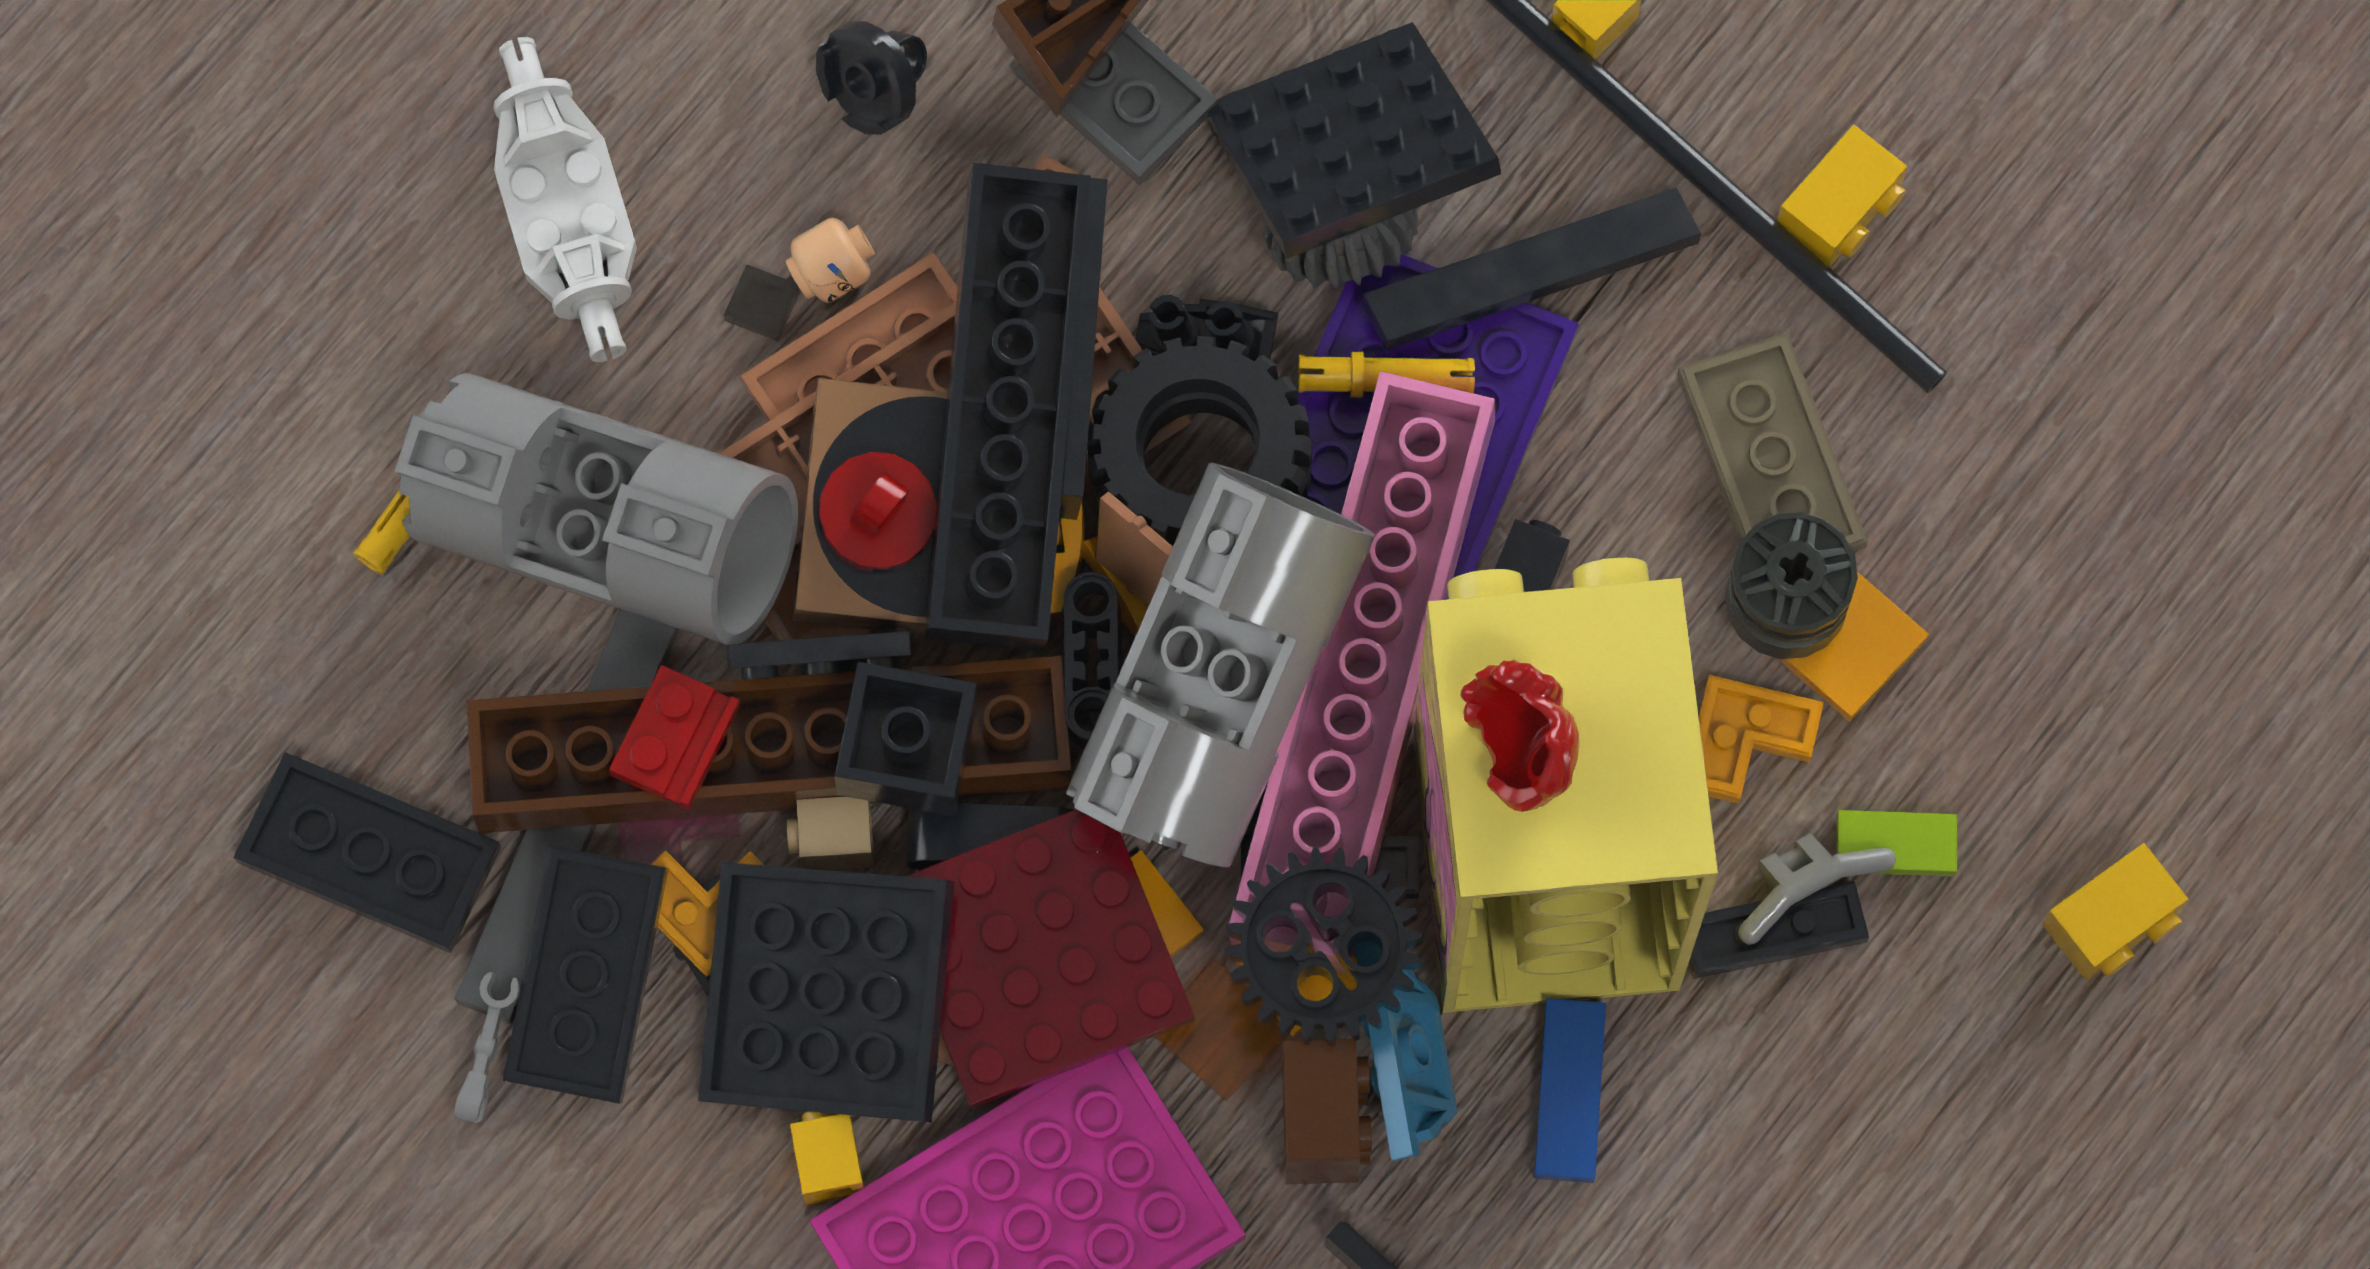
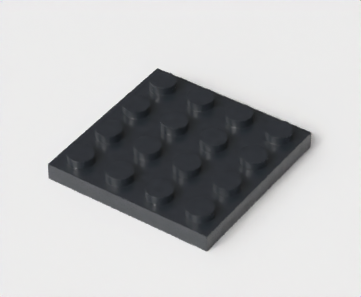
(1352, 140)
(826, 991)

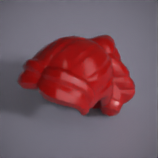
(1525, 732)

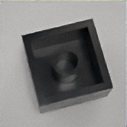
(906, 739)

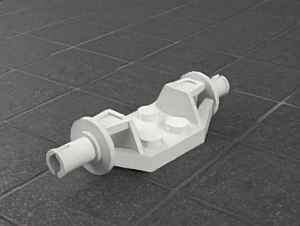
(562, 200)

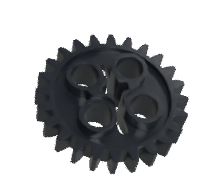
(1368, 917)

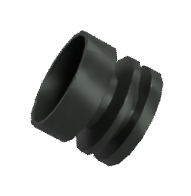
(1783, 617)

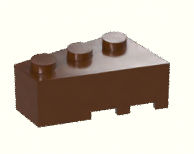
(1062, 40)

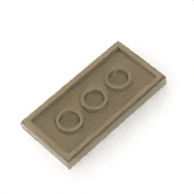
(1767, 438)

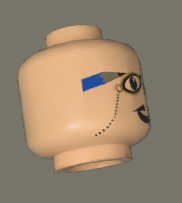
(830, 260)

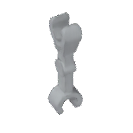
(474, 1093)

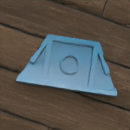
(1410, 1064)

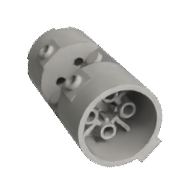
(599, 508)
(1219, 665)

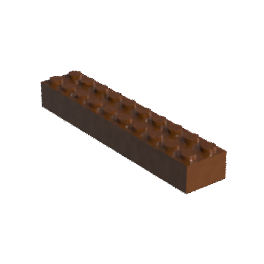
(551, 754)

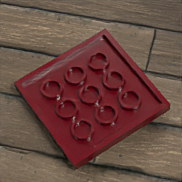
(1050, 957)

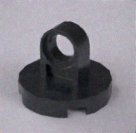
(871, 74)

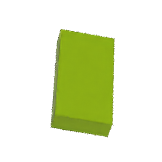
(1921, 841)

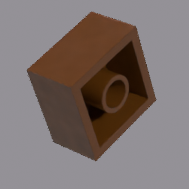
(1321, 1111)

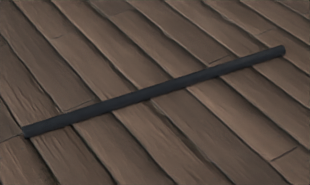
(1723, 192)

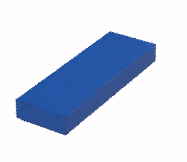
(1570, 1090)

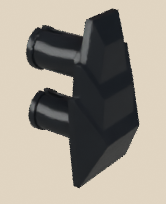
(1209, 318)

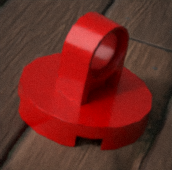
(877, 511)

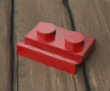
(674, 737)

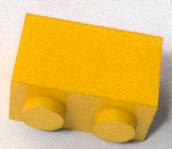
(1844, 196)
(2116, 913)

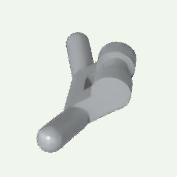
(1803, 873)

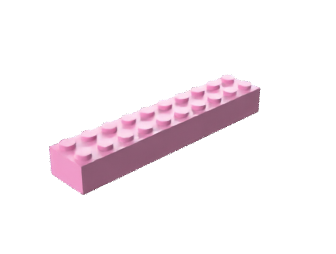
(1359, 704)

